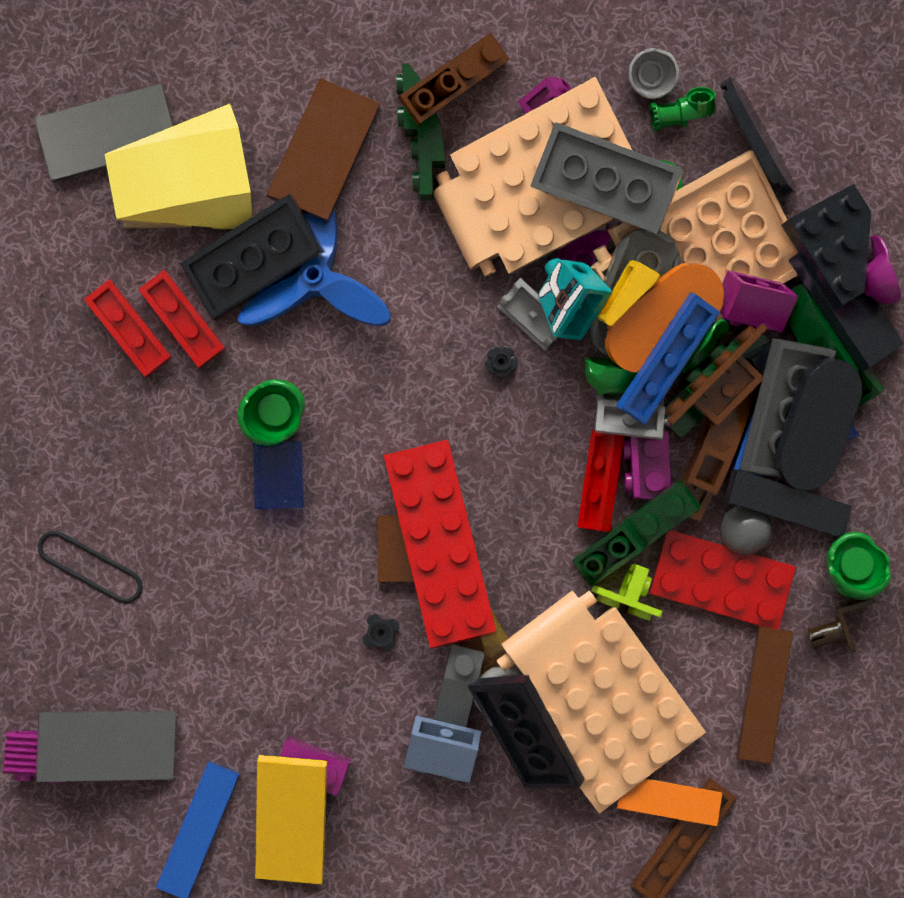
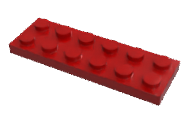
(439, 544)

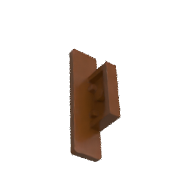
(725, 387)

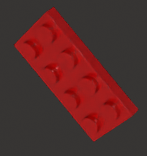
(722, 580)

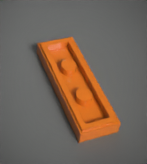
(673, 801)

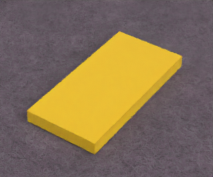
(290, 819)

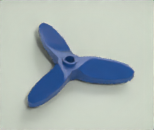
(339, 290)

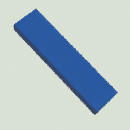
(668, 358)
(197, 830)

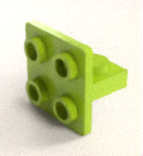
(634, 585)

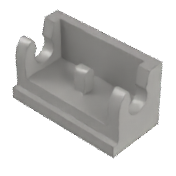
(525, 310)

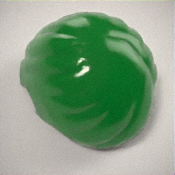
(271, 412)
(857, 566)

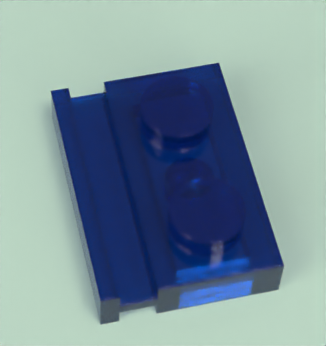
(278, 475)

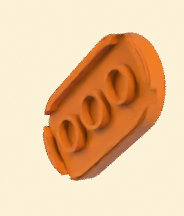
(643, 324)

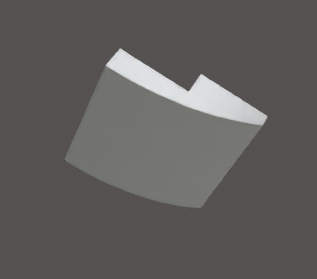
(614, 421)

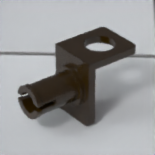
(838, 629)

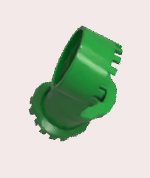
(683, 109)

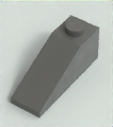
(455, 697)

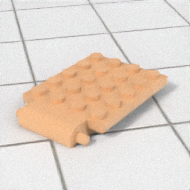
(492, 200)
(725, 224)
(602, 695)

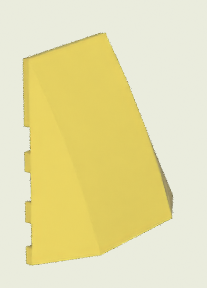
(184, 175)

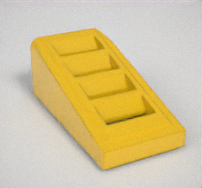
(630, 287)

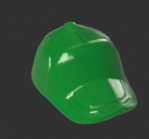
(707, 345)
(607, 376)

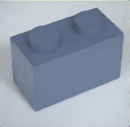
(442, 749)

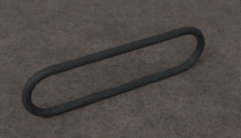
(84, 579)

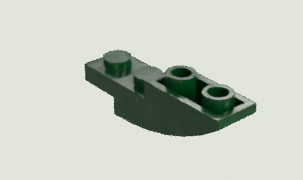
(428, 146)
(814, 329)
(636, 532)

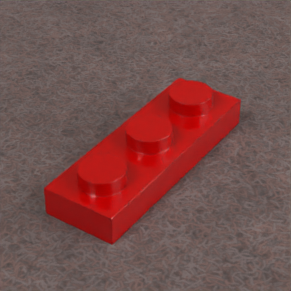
(182, 319)
(128, 328)
(600, 481)

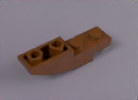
(453, 78)
(714, 455)

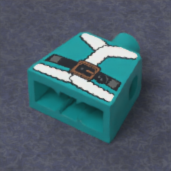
(572, 297)

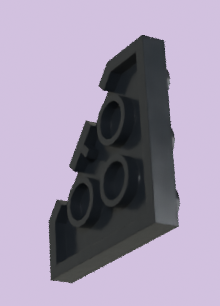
(834, 243)

